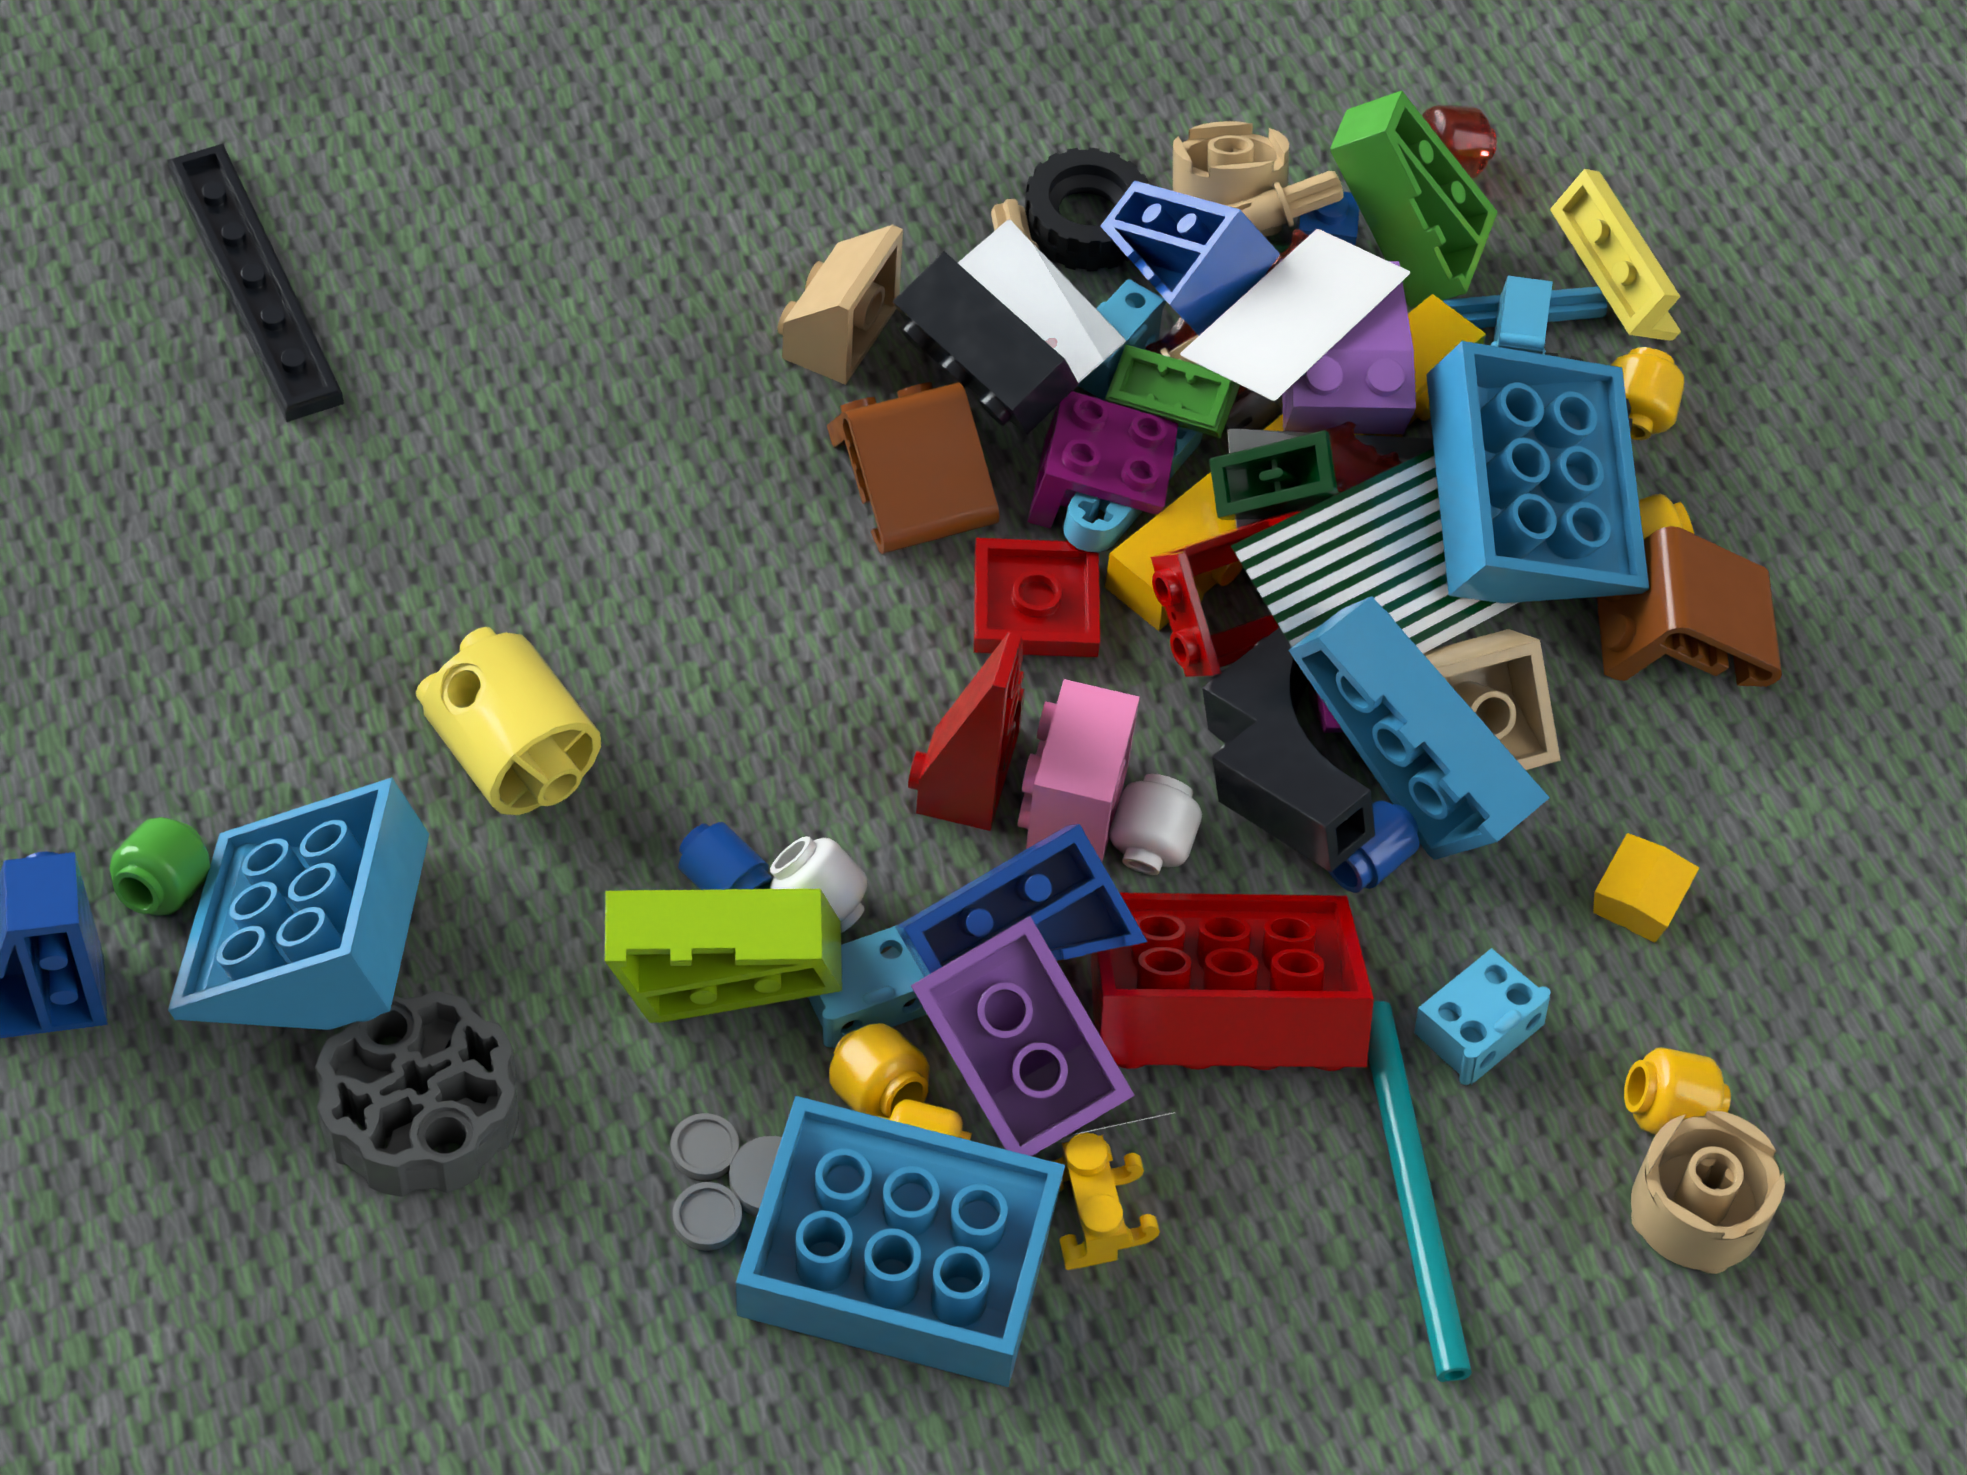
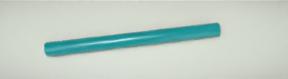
(1416, 1198)

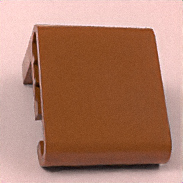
(917, 464)
(1695, 610)

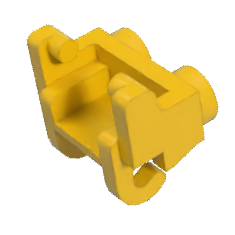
(1098, 1204)

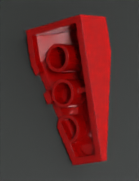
(974, 744)

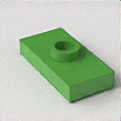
(1173, 390)

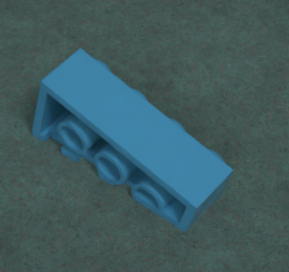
(1416, 731)

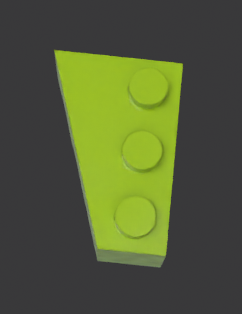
(721, 948)

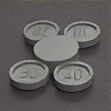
(706, 1149)

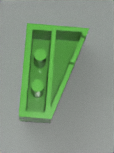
(1413, 196)

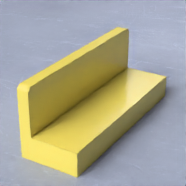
(1617, 257)

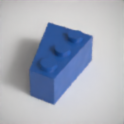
(1190, 250)
(1053, 882)
(48, 948)

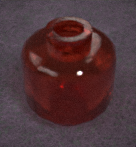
(1465, 134)

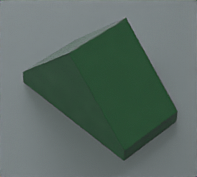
(1274, 478)

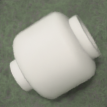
(1155, 823)
(825, 867)

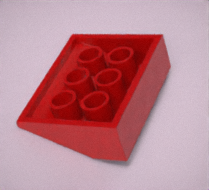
(1235, 983)

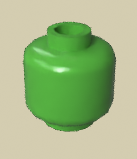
(159, 866)

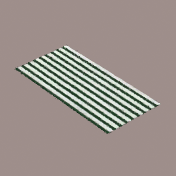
(1364, 544)

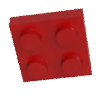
(1039, 592)

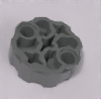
(455, 1103)

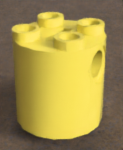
(510, 722)

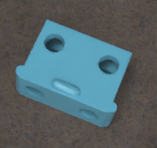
(1523, 314)
(1137, 317)
(872, 987)
(1482, 1016)

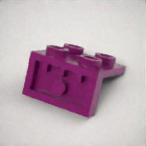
(1103, 454)

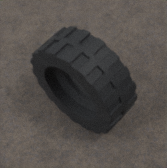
(1070, 174)

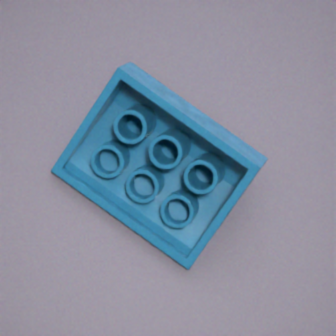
(1534, 477)
(306, 915)
(899, 1241)

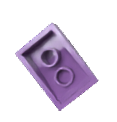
(1361, 378)
(1022, 1039)

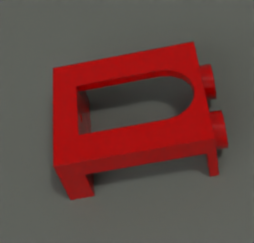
(1176, 591)

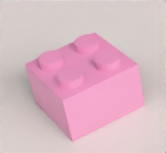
(1079, 763)

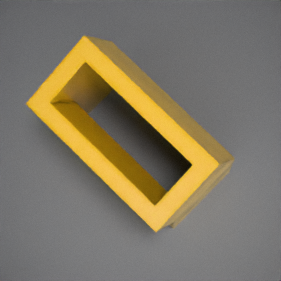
(1643, 887)

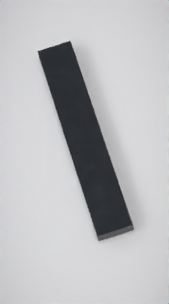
(255, 283)

